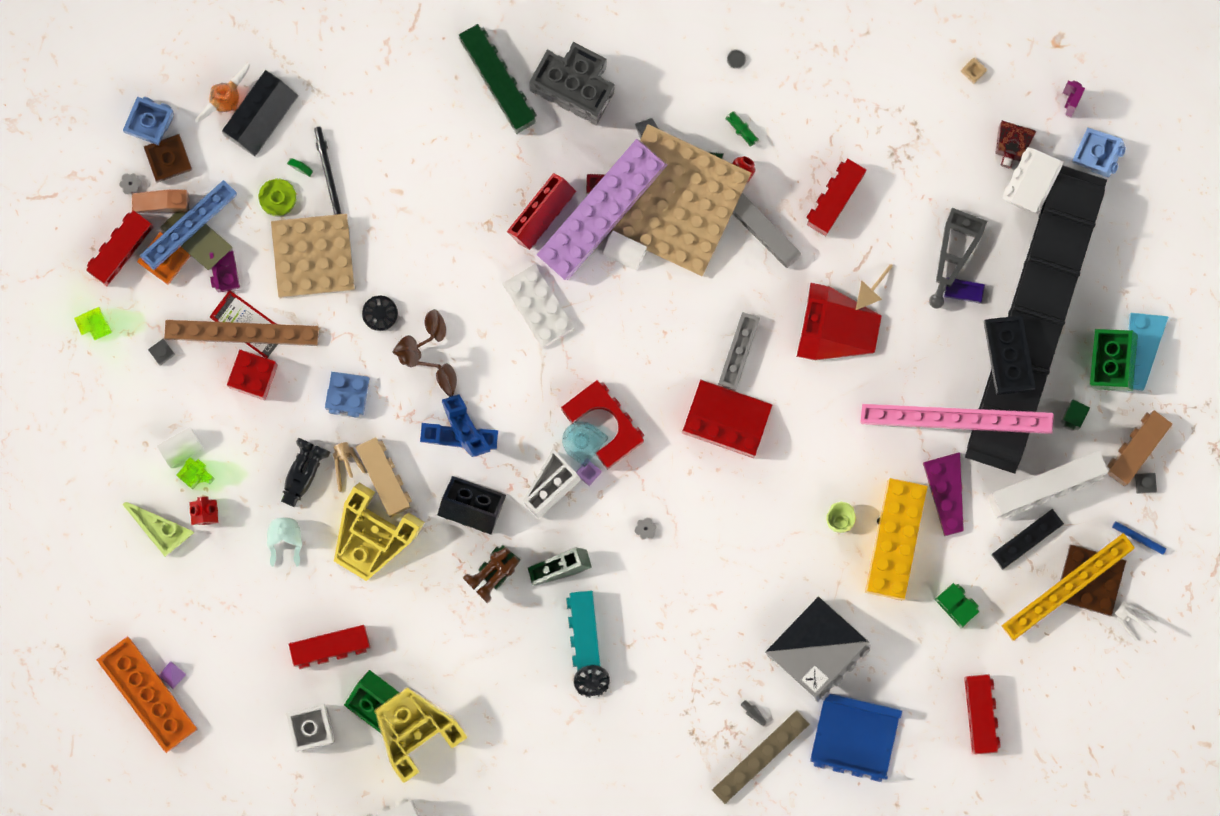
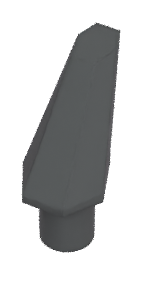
(753, 712)

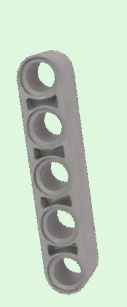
(766, 232)

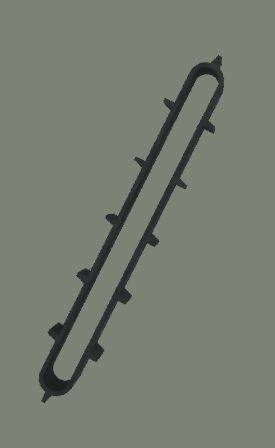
(1043, 300)

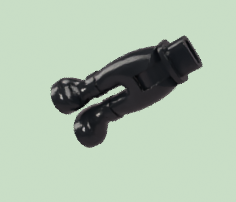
(296, 481)

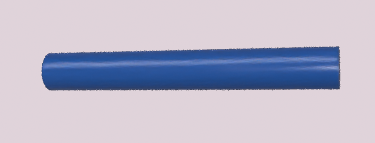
(1138, 537)

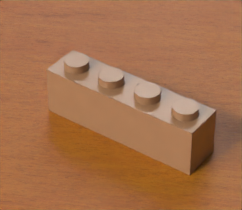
(1139, 447)

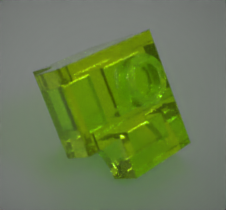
(93, 322)
(194, 473)

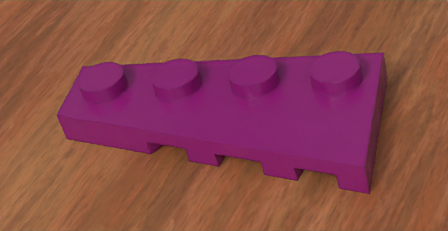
(946, 489)

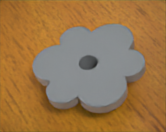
(126, 180)
(647, 522)

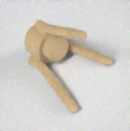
(343, 453)

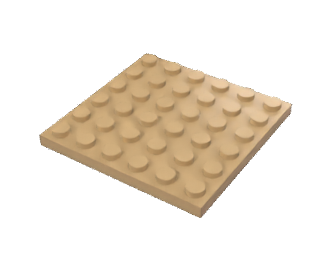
(686, 204)

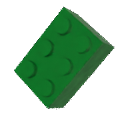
(1113, 360)

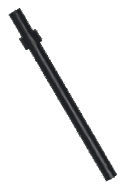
(322, 147)

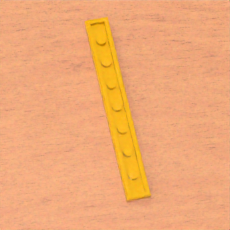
(1068, 587)

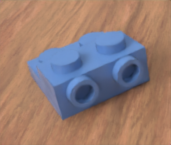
(148, 120)
(347, 394)

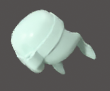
(287, 530)

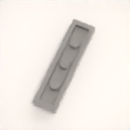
(739, 351)

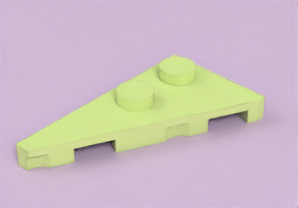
(162, 532)

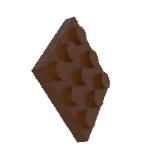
(1101, 592)

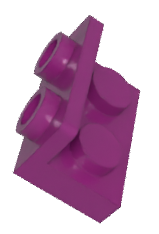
(1074, 91)
(225, 273)

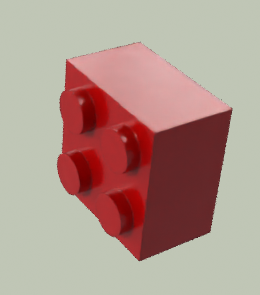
(252, 374)

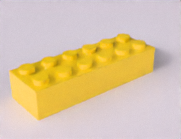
(896, 539)

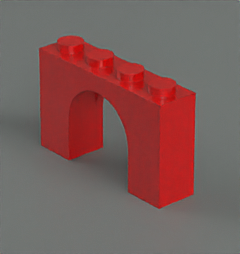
(596, 398)

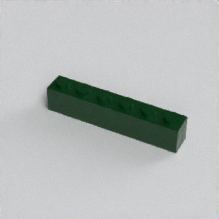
(497, 78)

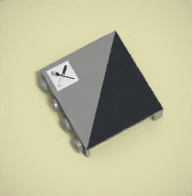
(819, 649)

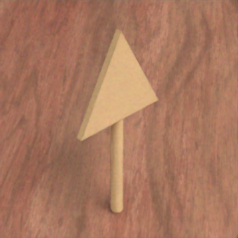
(867, 295)

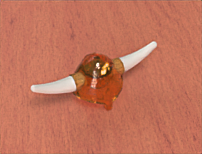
(224, 96)

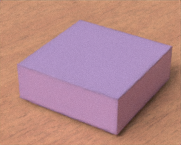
(589, 473)

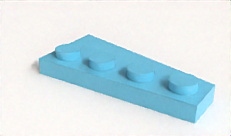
(1149, 332)

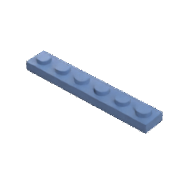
(188, 225)

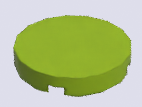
(277, 197)

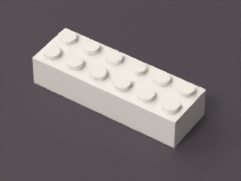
(1048, 484)

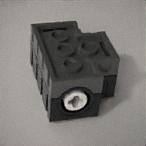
(574, 82)

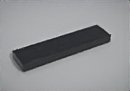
(1027, 539)

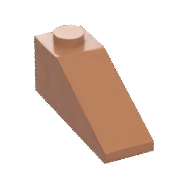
(161, 201)

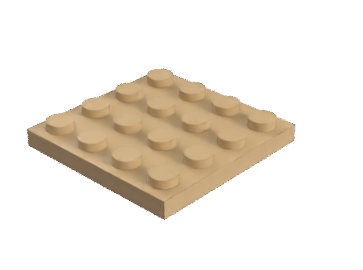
(312, 255)

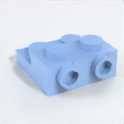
(1099, 152)

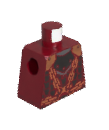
(1012, 142)

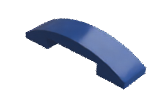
(463, 426)
(445, 436)

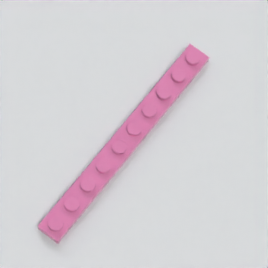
(957, 418)

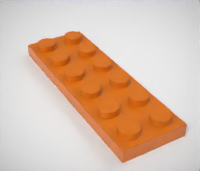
(147, 694)

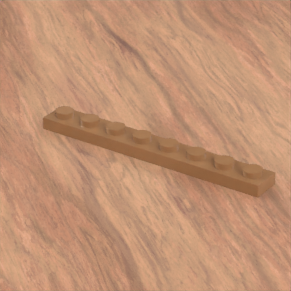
(241, 332)

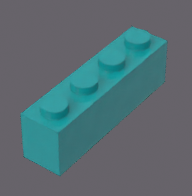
(584, 629)

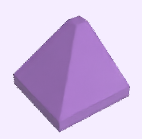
(172, 675)

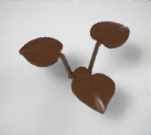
(409, 354)

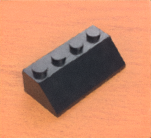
(260, 113)

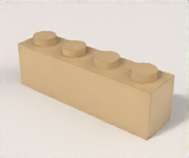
(384, 480)

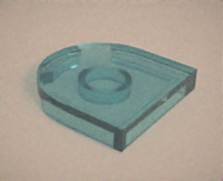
(582, 441)

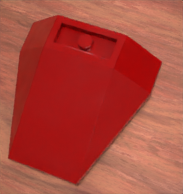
(835, 327)

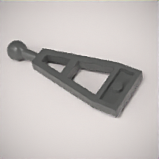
(968, 225)

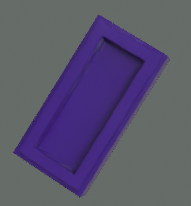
(965, 291)

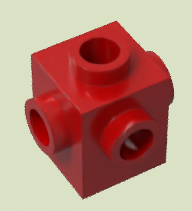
(203, 511)

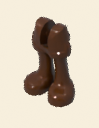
(502, 571)

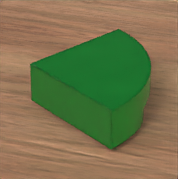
(300, 166)

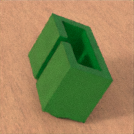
(957, 605)

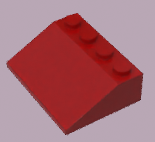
(727, 419)

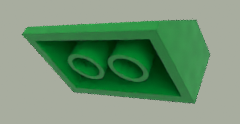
(368, 696)

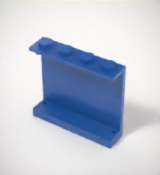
(855, 737)

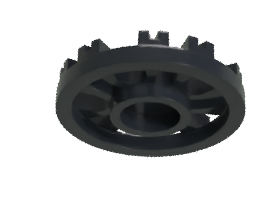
(379, 313)
(591, 681)

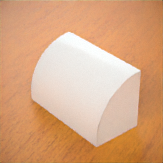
(624, 250)
(179, 447)

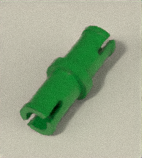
(742, 129)

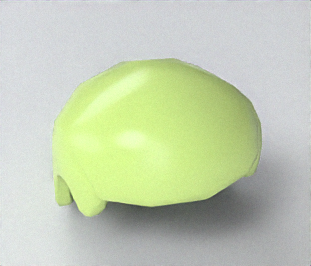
(841, 517)

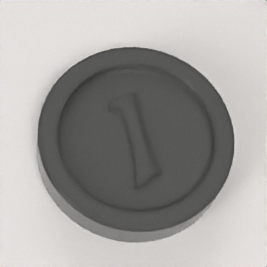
(736, 59)

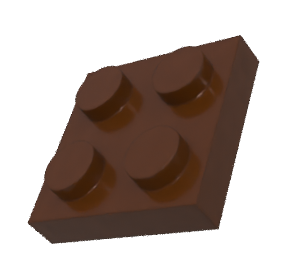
(168, 158)

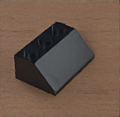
(471, 505)

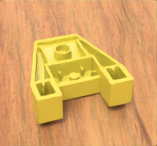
(368, 540)
(408, 723)

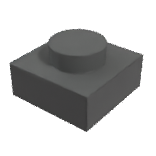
(161, 352)
(1145, 483)

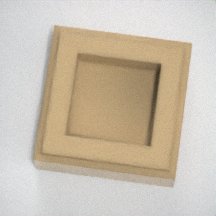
(973, 70)

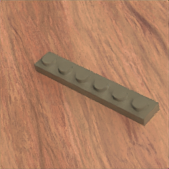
(760, 757)

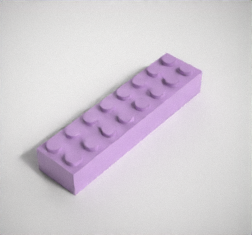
(601, 209)

